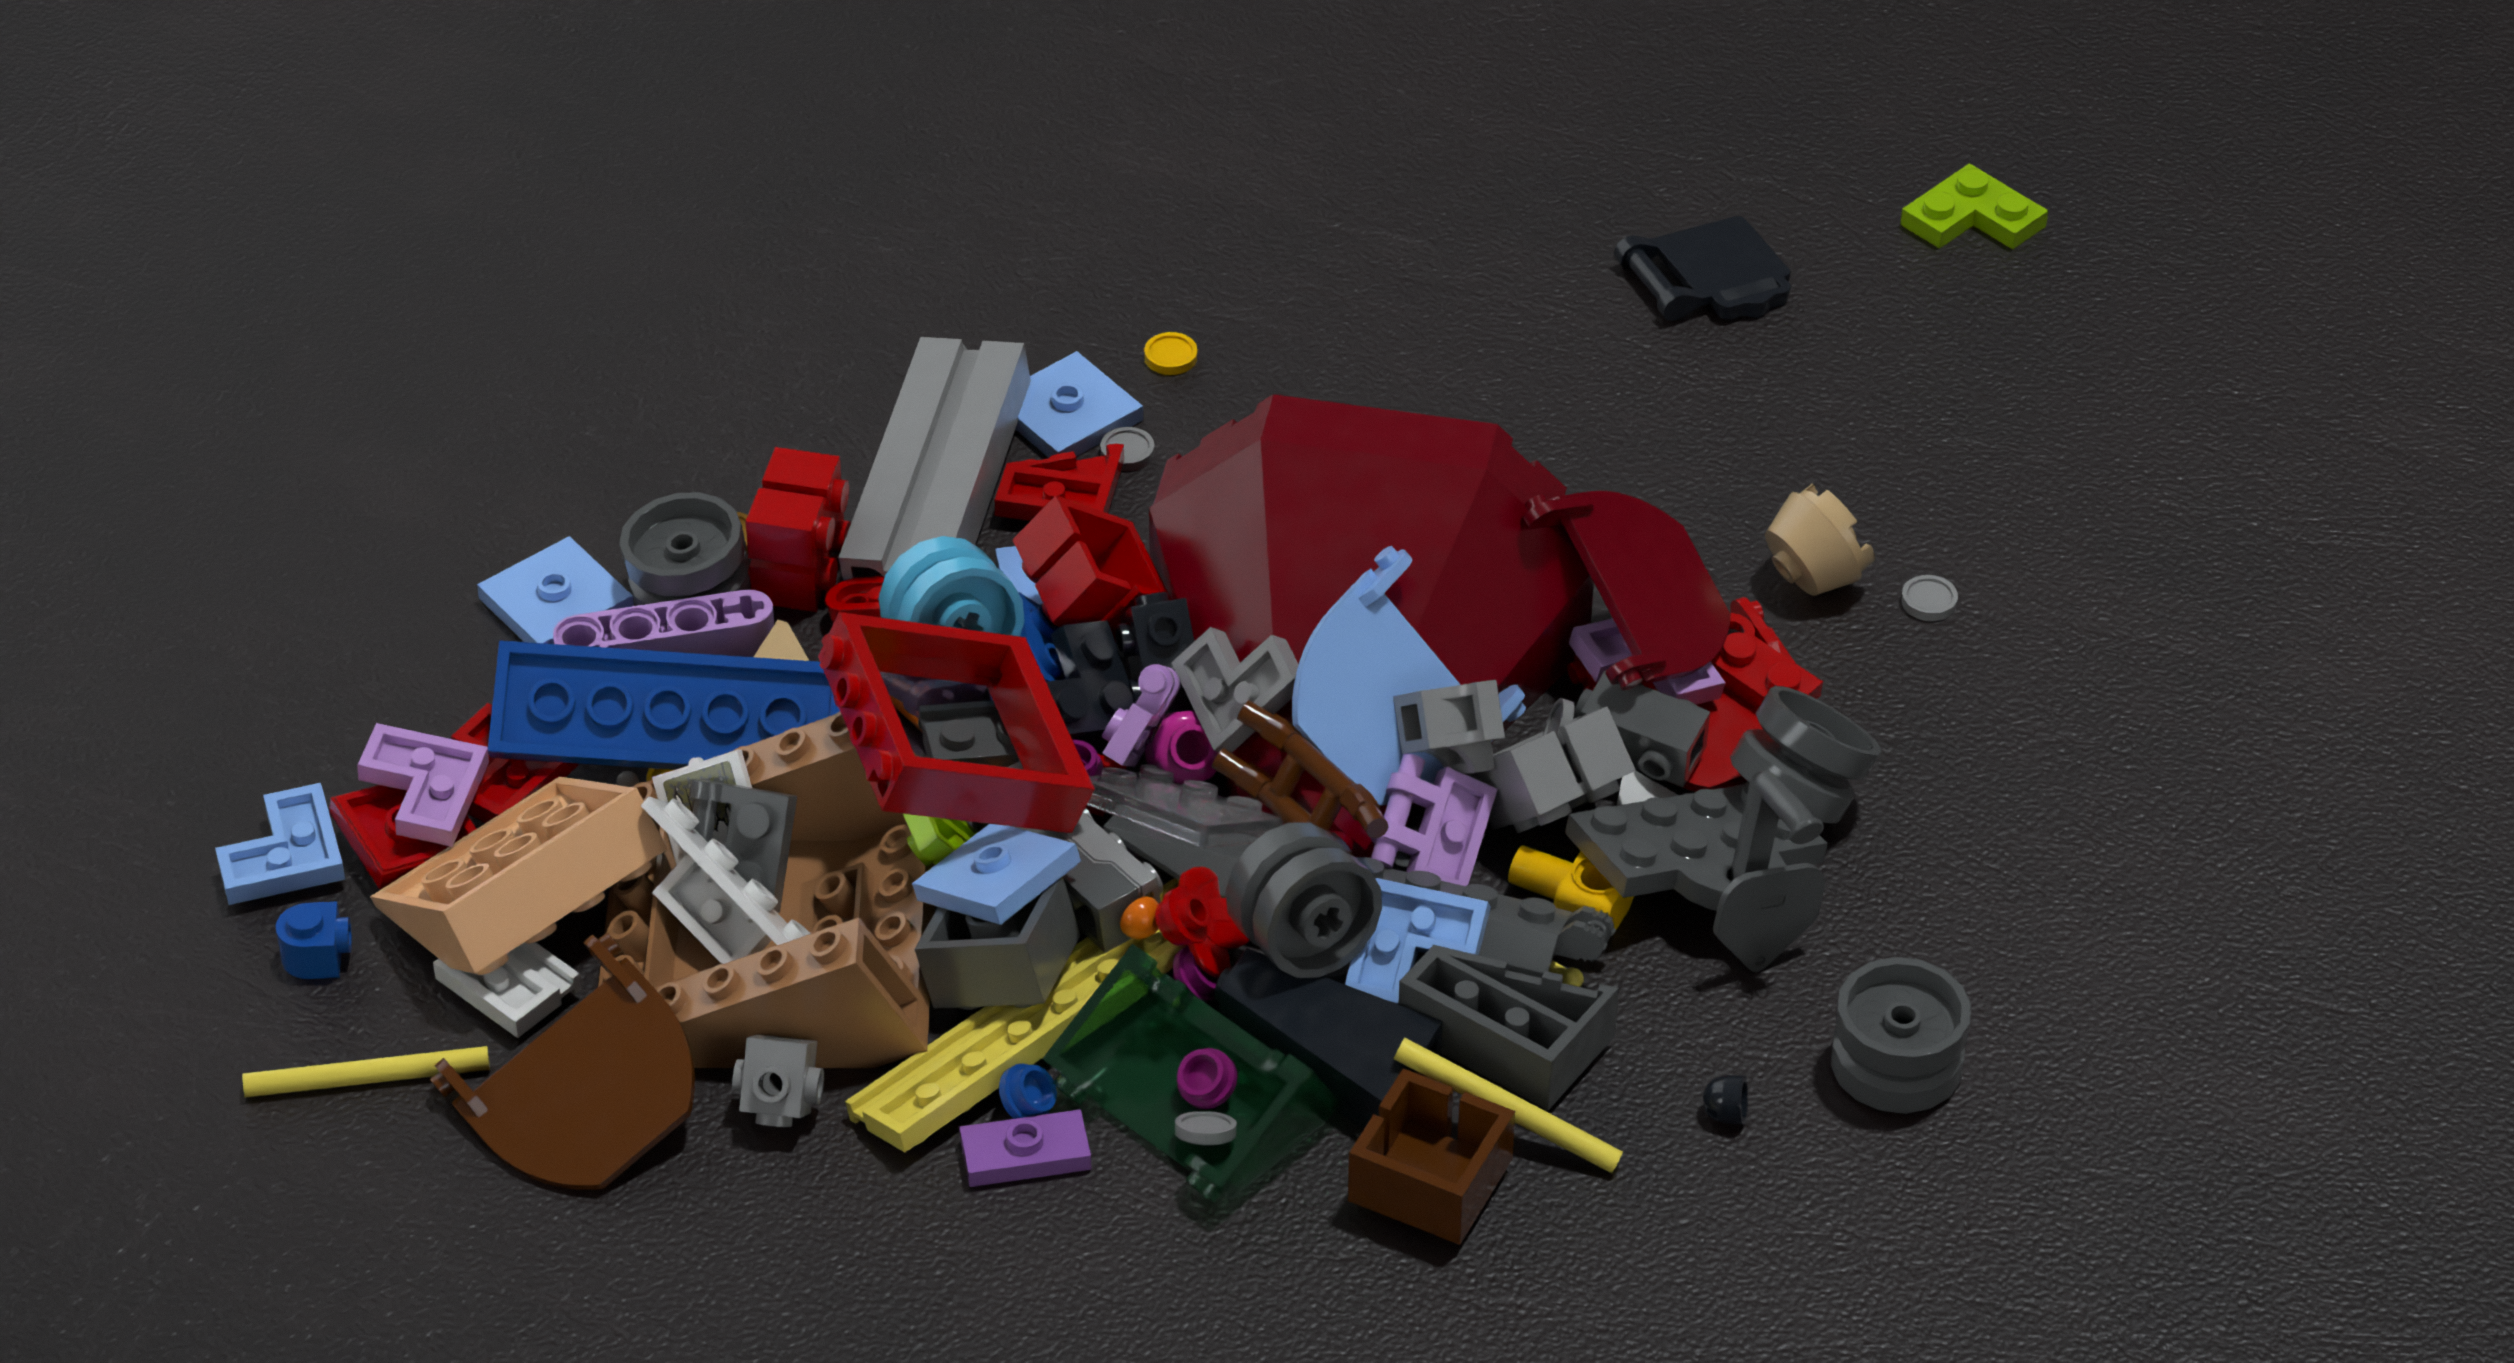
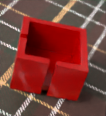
(797, 528)
(1085, 563)

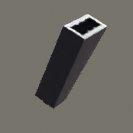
(1327, 1027)

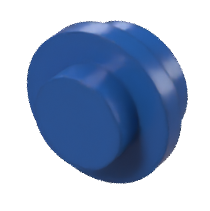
(1027, 1091)

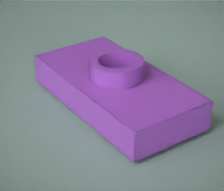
(1025, 1148)

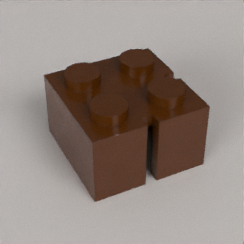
(1413, 1168)

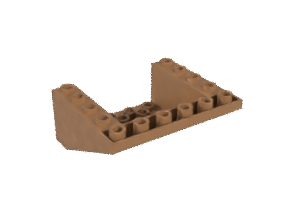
(845, 881)

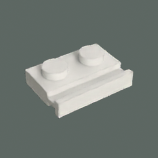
(518, 991)

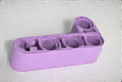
(707, 624)

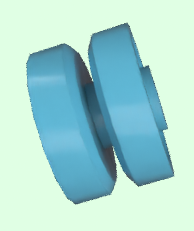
(951, 586)

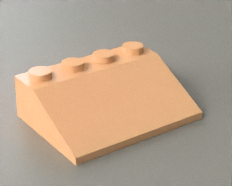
(523, 872)

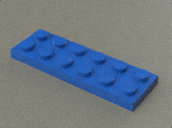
(645, 704)

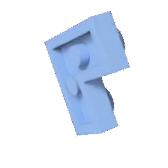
(295, 856)
(1411, 924)

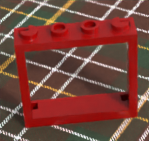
(1041, 796)

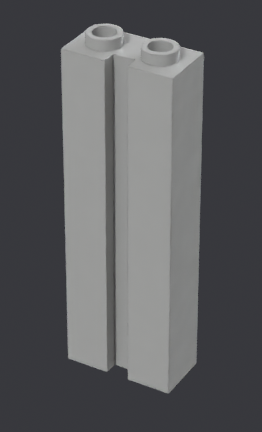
(938, 451)

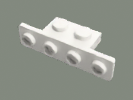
(711, 896)

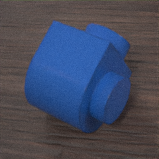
(313, 939)

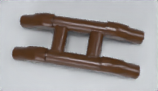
(1300, 756)

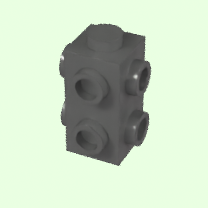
(1659, 731)

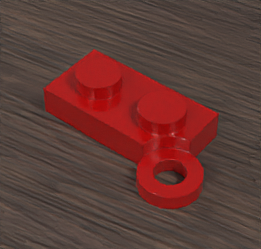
(1755, 667)

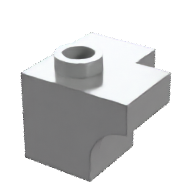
(1452, 724)

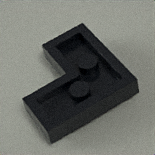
(1094, 678)

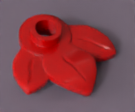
(1199, 918)

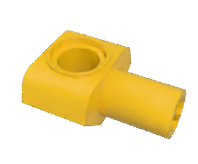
(1567, 882)

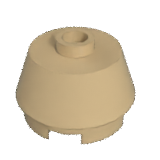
(1816, 542)

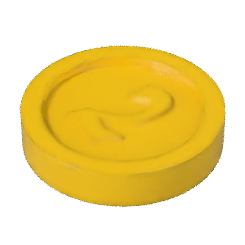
(1170, 353)

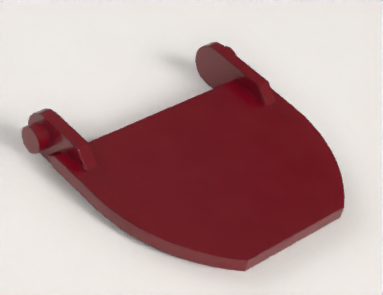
(1646, 579)

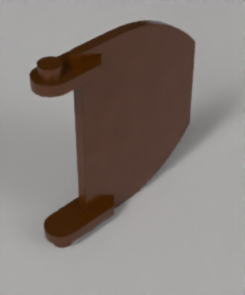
(589, 1087)

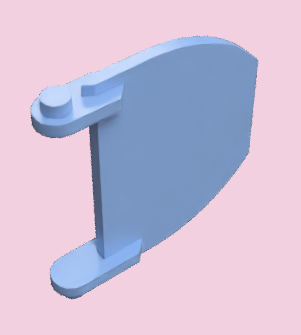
(1354, 668)

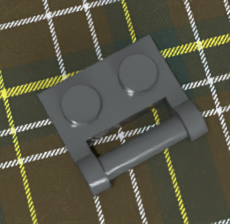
(756, 832)

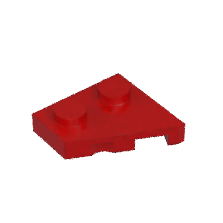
(1032, 483)

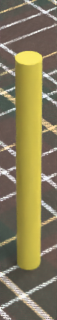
(362, 1071)
(1526, 1114)

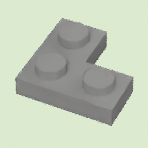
(1222, 685)

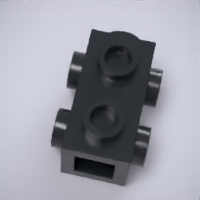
(1155, 634)

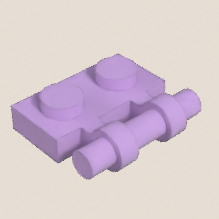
(1130, 728)
(1450, 826)

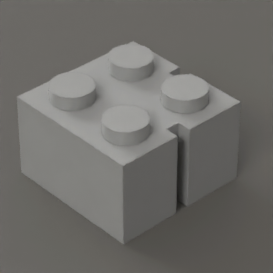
(1544, 781)

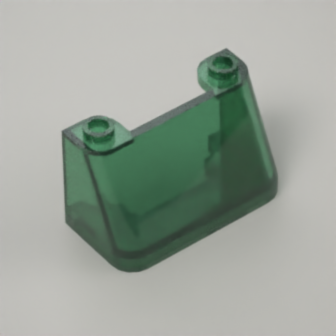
(1127, 1059)

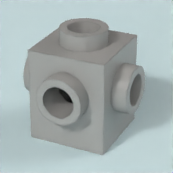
(795, 1065)

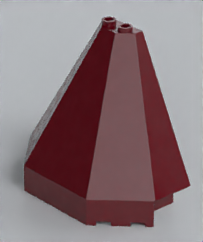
(1304, 496)

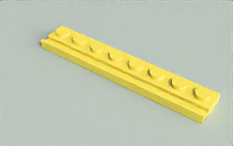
(971, 1057)

